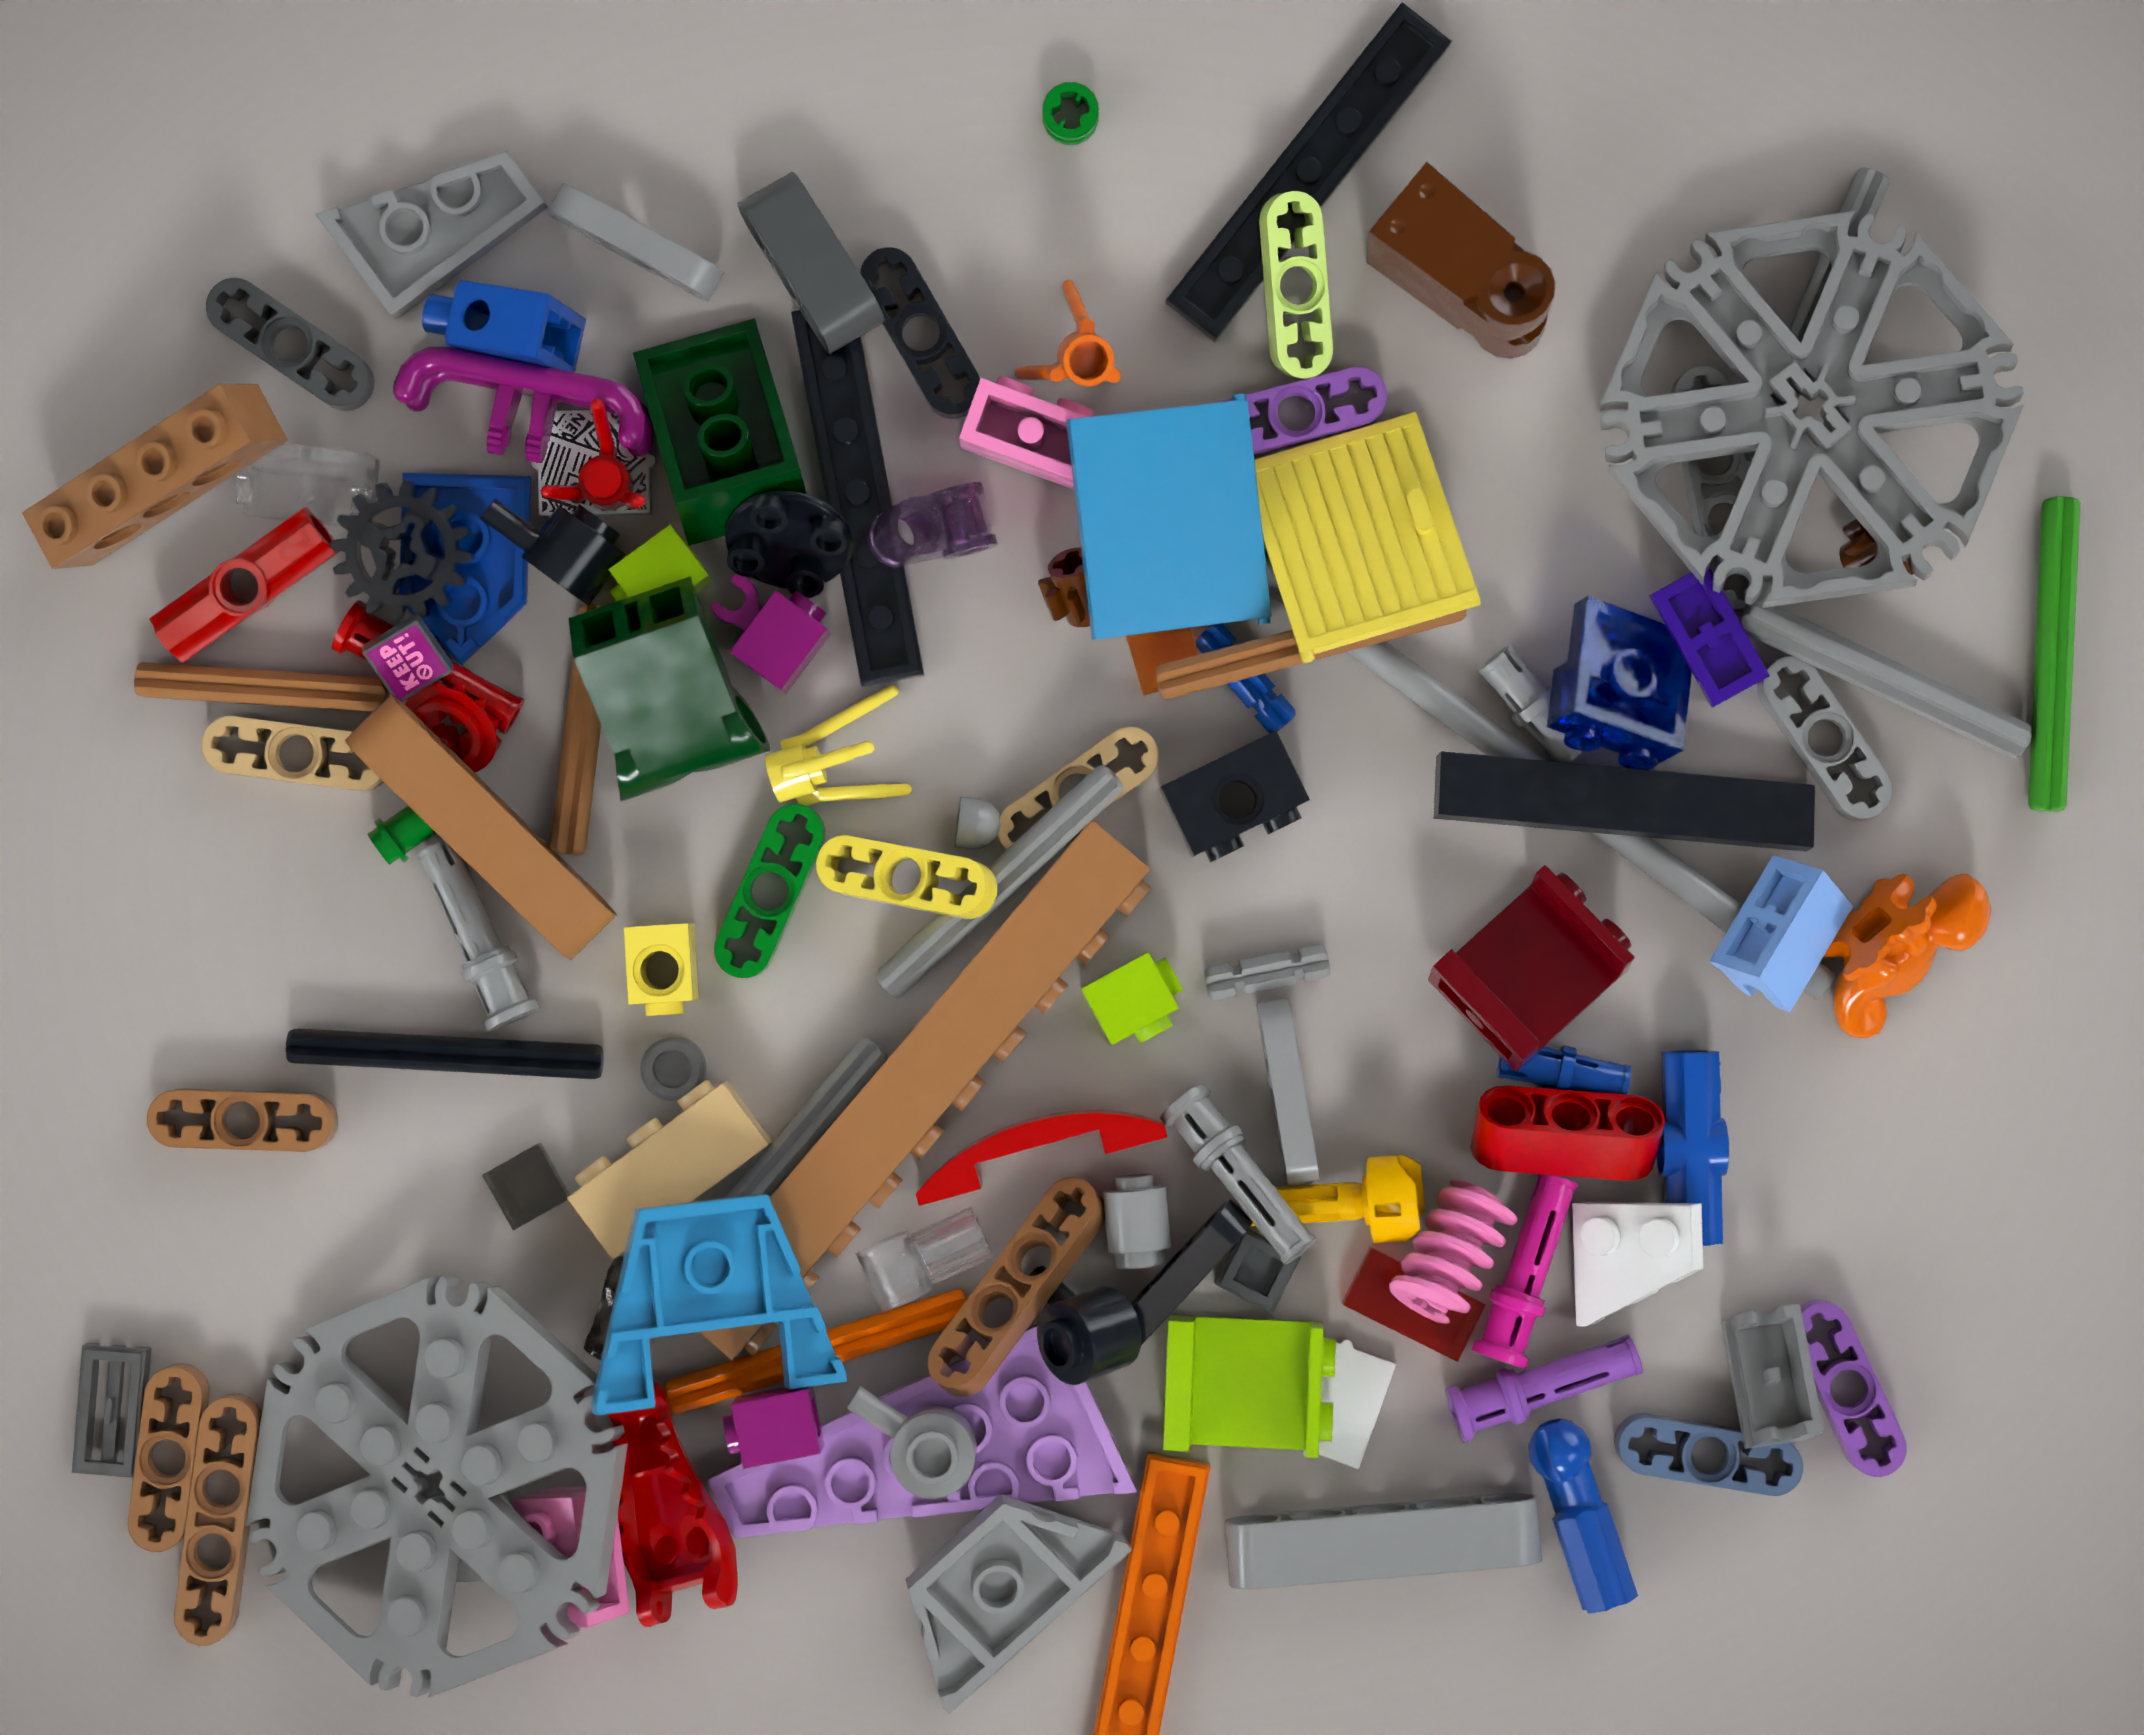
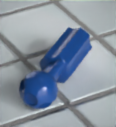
(1582, 1520)

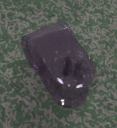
(942, 525)

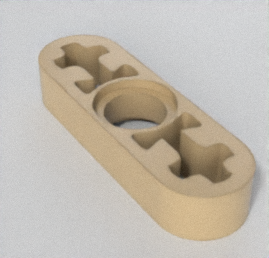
(1108, 752)
(248, 764)

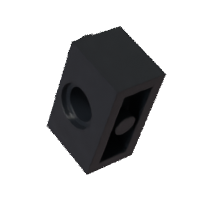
(1261, 767)

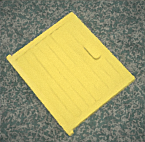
(1361, 536)

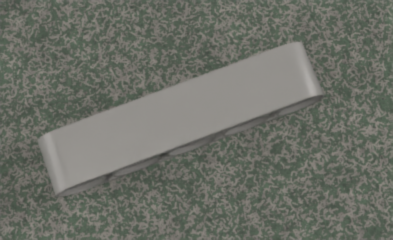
(1383, 1541)

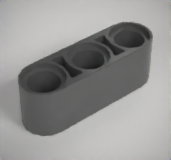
(811, 262)

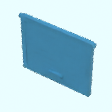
(1169, 518)

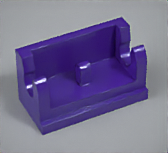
(1709, 637)

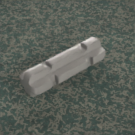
(1267, 972)

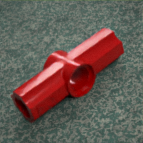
(213, 608)

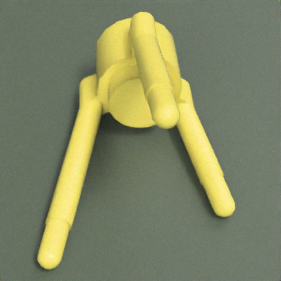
(798, 769)

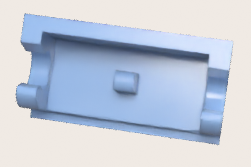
(1782, 932)

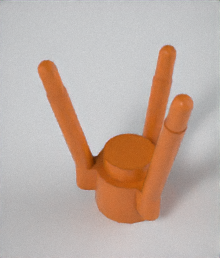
(1081, 354)

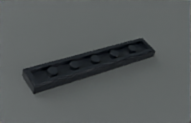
(1311, 164)
(859, 490)
(1624, 801)

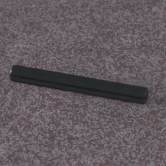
(444, 1053)

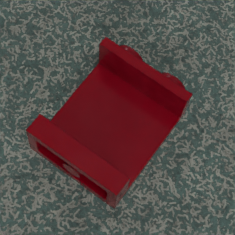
(1533, 968)

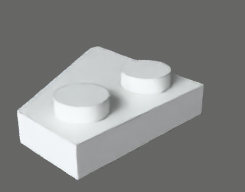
(1631, 1252)

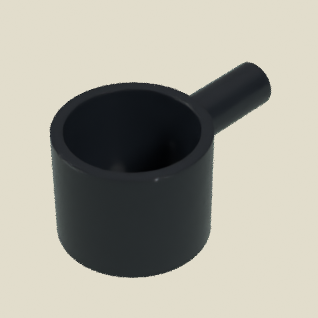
(568, 548)
(1087, 1333)

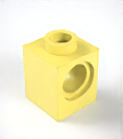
(640, 946)

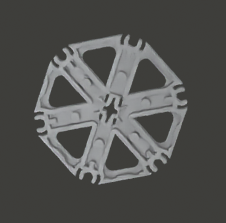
(1855, 408)
(475, 1469)

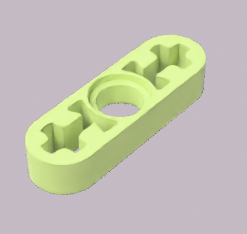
(1315, 265)

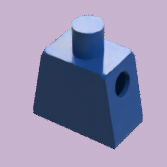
(507, 324)

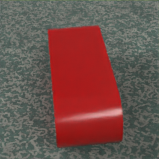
(1567, 1133)

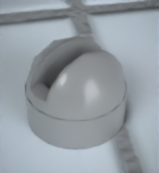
(976, 824)

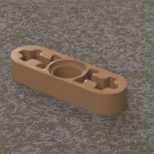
(197, 1102)
(160, 1408)

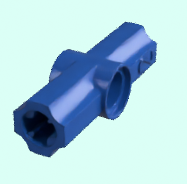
(1694, 1136)

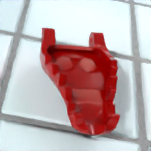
(668, 1519)

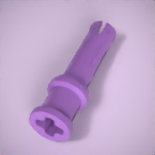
(1515, 1394)

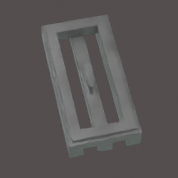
(86, 1406)

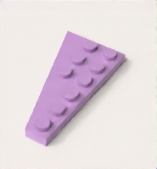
(1031, 1439)

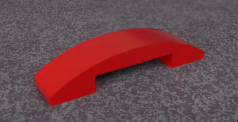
(961, 1171)

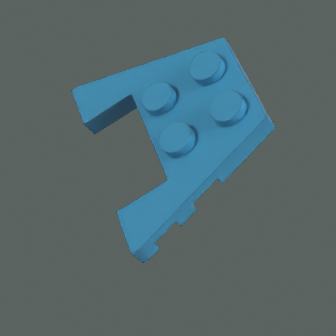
(708, 1271)

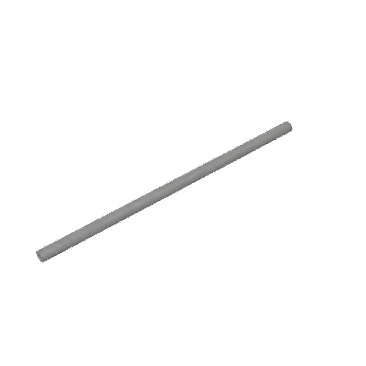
(1496, 741)

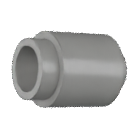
(1137, 1221)

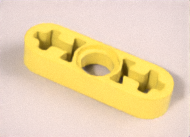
(869, 852)

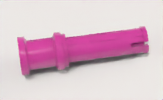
(1518, 1300)

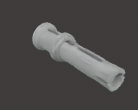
(488, 963)
(1221, 1150)

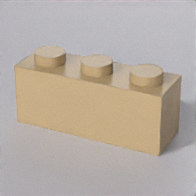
(669, 1162)

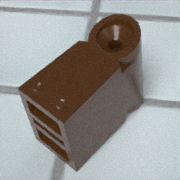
(1462, 265)

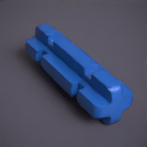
(1255, 691)

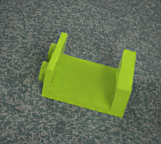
(1247, 1383)

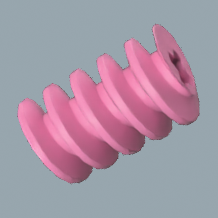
(1451, 1250)

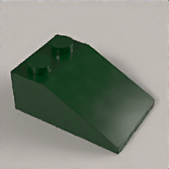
(717, 424)

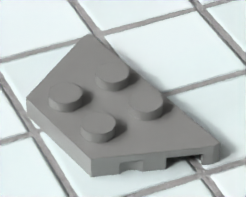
(1003, 1587)

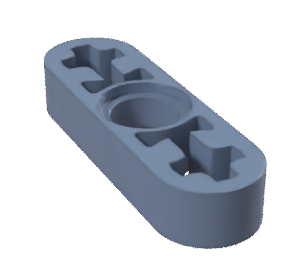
(1658, 1462)

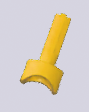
(1387, 1198)

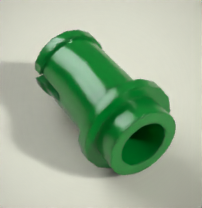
(399, 835)

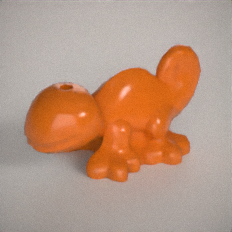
(1893, 946)

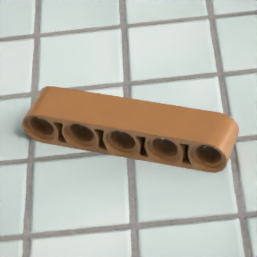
(480, 827)

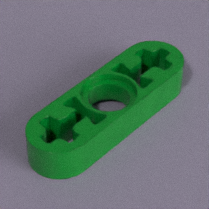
(764, 940)

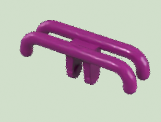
(513, 379)

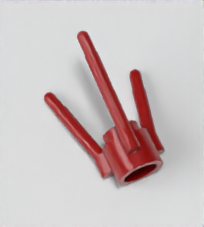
(602, 478)

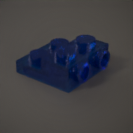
(1621, 686)

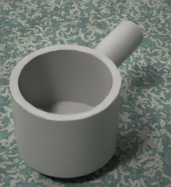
(930, 1447)

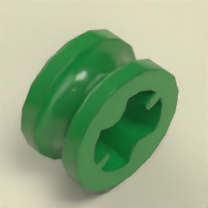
(1053, 104)

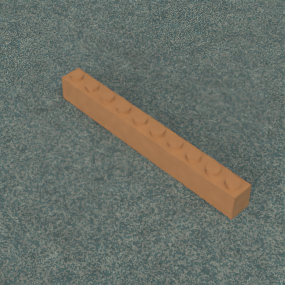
(945, 1053)

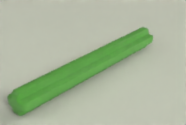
(2054, 654)

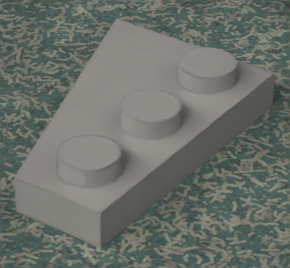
(431, 231)

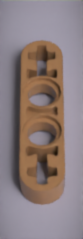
(1007, 1280)
(209, 1517)

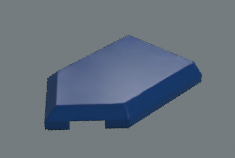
(496, 575)

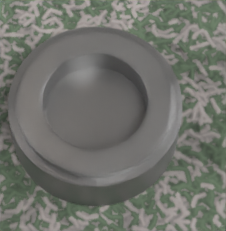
(672, 1068)

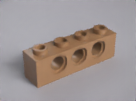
(155, 475)

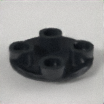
(788, 541)

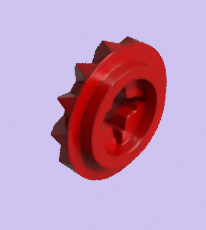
(479, 739)

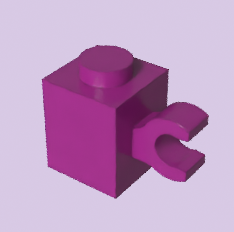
(777, 638)
(774, 1426)

